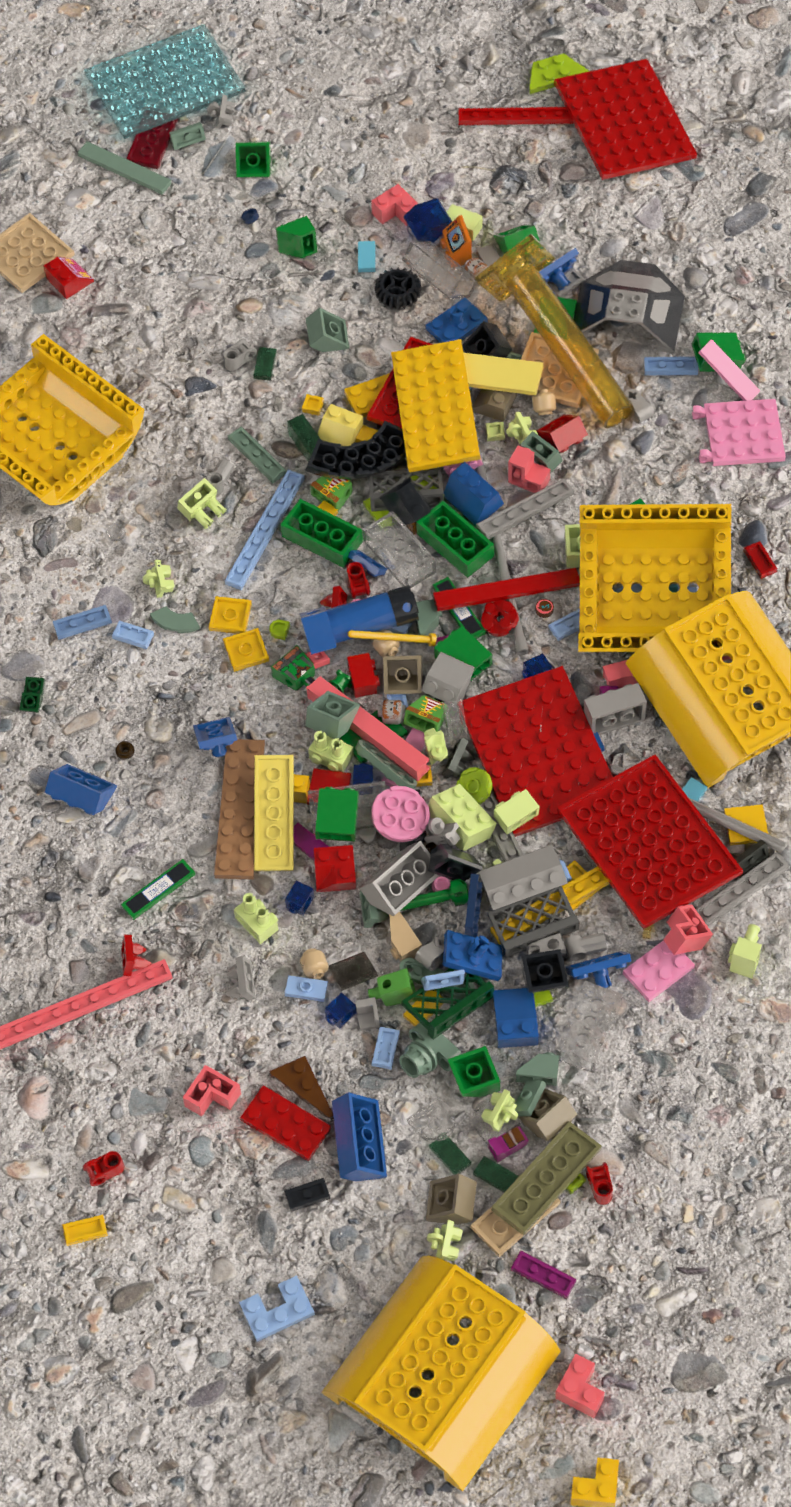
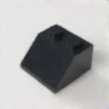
(487, 341)
(406, 502)
(453, 863)
(544, 971)

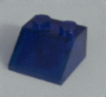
(428, 220)

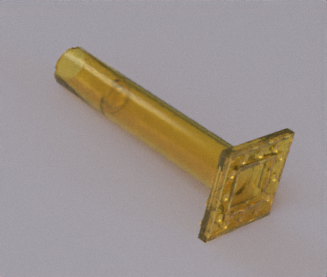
(519, 275)

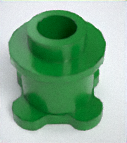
(341, 681)

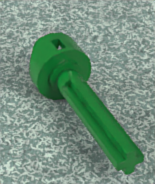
(441, 896)

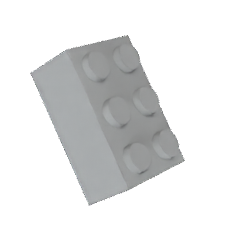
(615, 709)

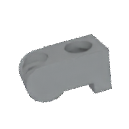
(547, 944)

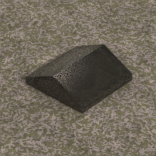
(352, 971)

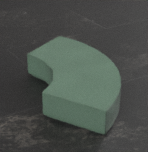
(174, 621)

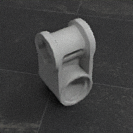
(238, 355)
(642, 408)
(431, 954)

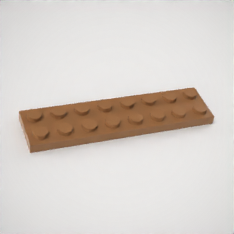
(236, 818)

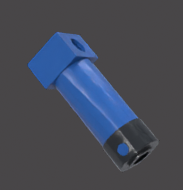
(372, 614)

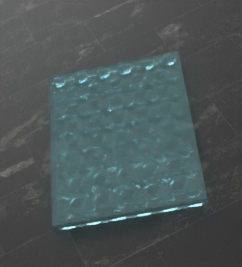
(164, 81)

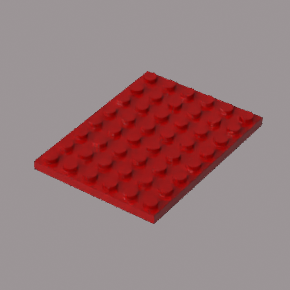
(625, 119)
(517, 756)
(649, 841)

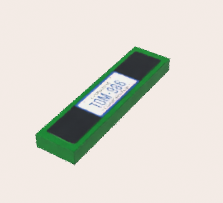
(464, 615)
(158, 889)

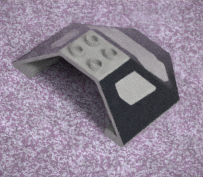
(632, 295)

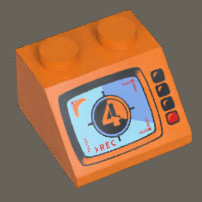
(457, 241)

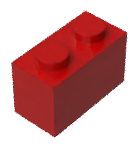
(361, 671)

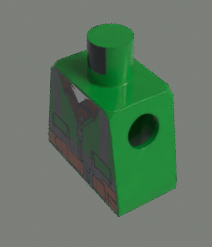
(294, 669)

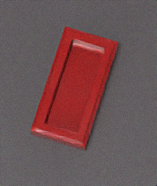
(760, 559)

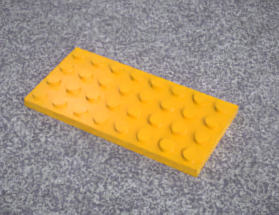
(435, 406)

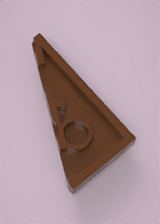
(300, 1079)

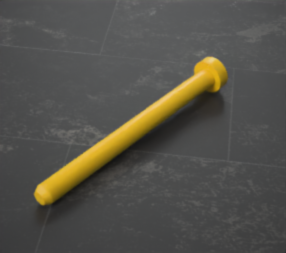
(430, 639)

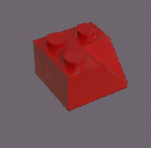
(334, 868)

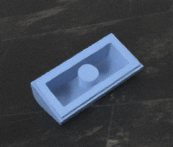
(443, 980)

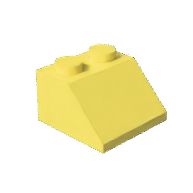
(340, 426)

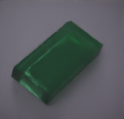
(265, 363)
(450, 1155)
(495, 1174)

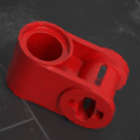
(357, 583)
(102, 1168)
(599, 1180)

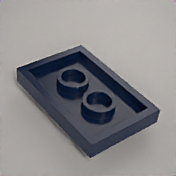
(473, 906)

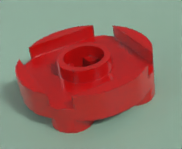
(495, 609)

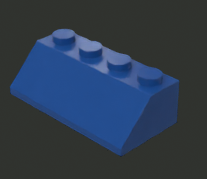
(359, 1138)

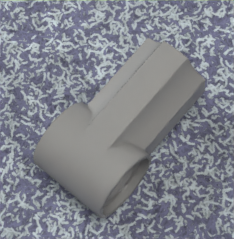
(220, 475)
(580, 947)

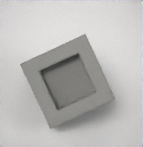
(367, 1013)

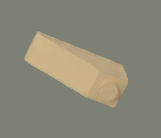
(403, 939)

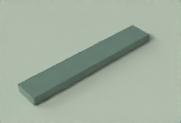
(124, 168)

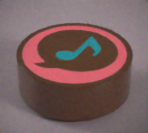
(544, 608)

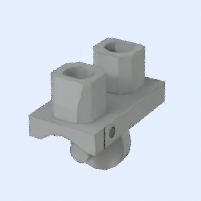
(219, 111)
(442, 832)

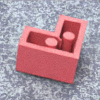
(391, 204)
(526, 473)
(687, 931)
(211, 1087)
(575, 1388)

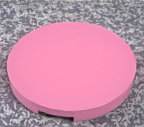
(400, 814)

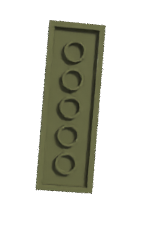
(546, 1178)

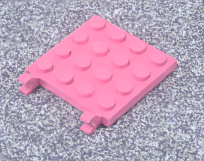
(741, 432)

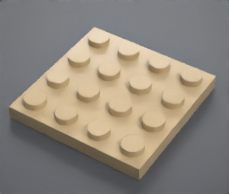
(26, 249)
(553, 375)

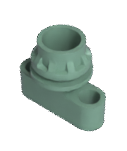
(425, 1053)

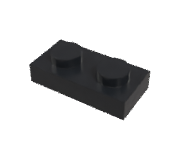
(307, 1194)

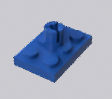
(556, 271)
(456, 322)
(215, 735)
(472, 955)
(599, 967)

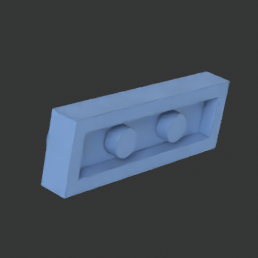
(670, 366)
(82, 622)

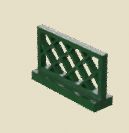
(456, 1012)

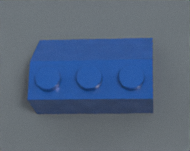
(472, 494)
(79, 789)

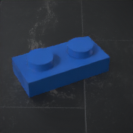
(373, 567)

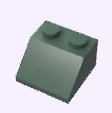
(326, 331)
(331, 714)

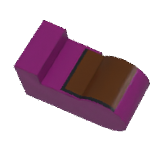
(507, 1143)

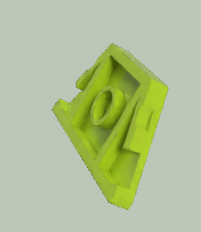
(551, 68)

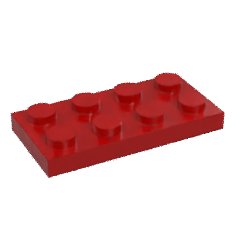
(285, 1123)

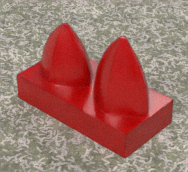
(336, 598)
(129, 959)

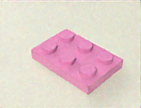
(657, 970)

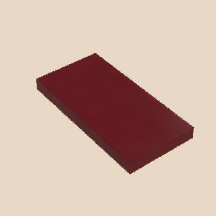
(151, 145)

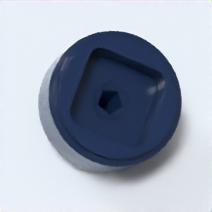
(250, 216)

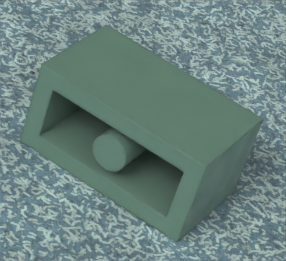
(543, 452)

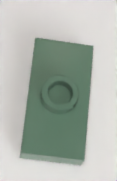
(529, 1097)

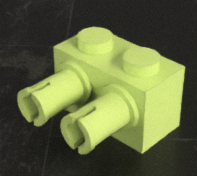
(197, 499)
(330, 752)
(256, 918)
(746, 953)

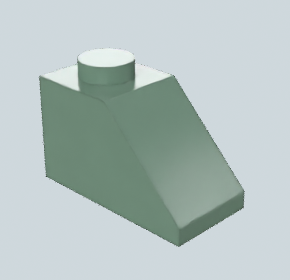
(428, 617)
(540, 1067)

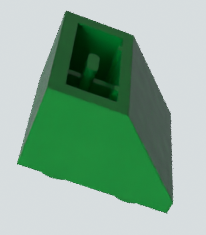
(297, 238)

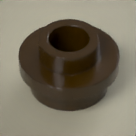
(124, 745)

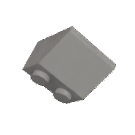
(448, 678)

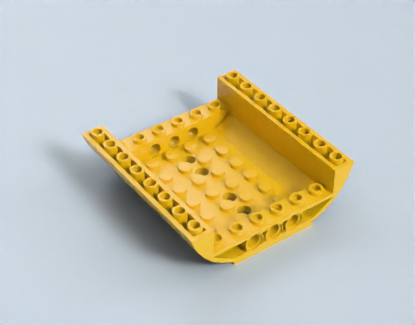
(72, 411)
(653, 549)
(704, 696)
(474, 1383)

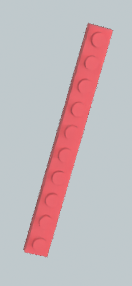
(84, 1003)

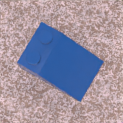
(515, 1018)

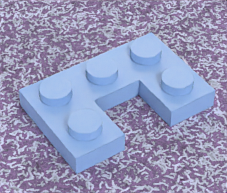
(267, 1323)

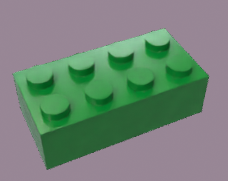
(321, 532)
(455, 539)

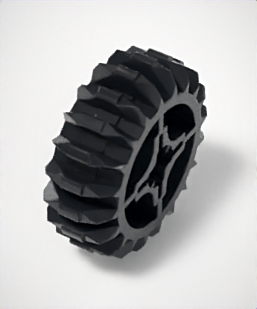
(399, 282)

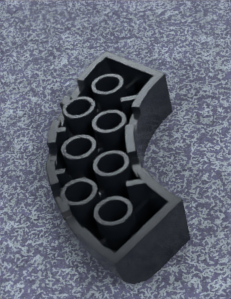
(361, 458)

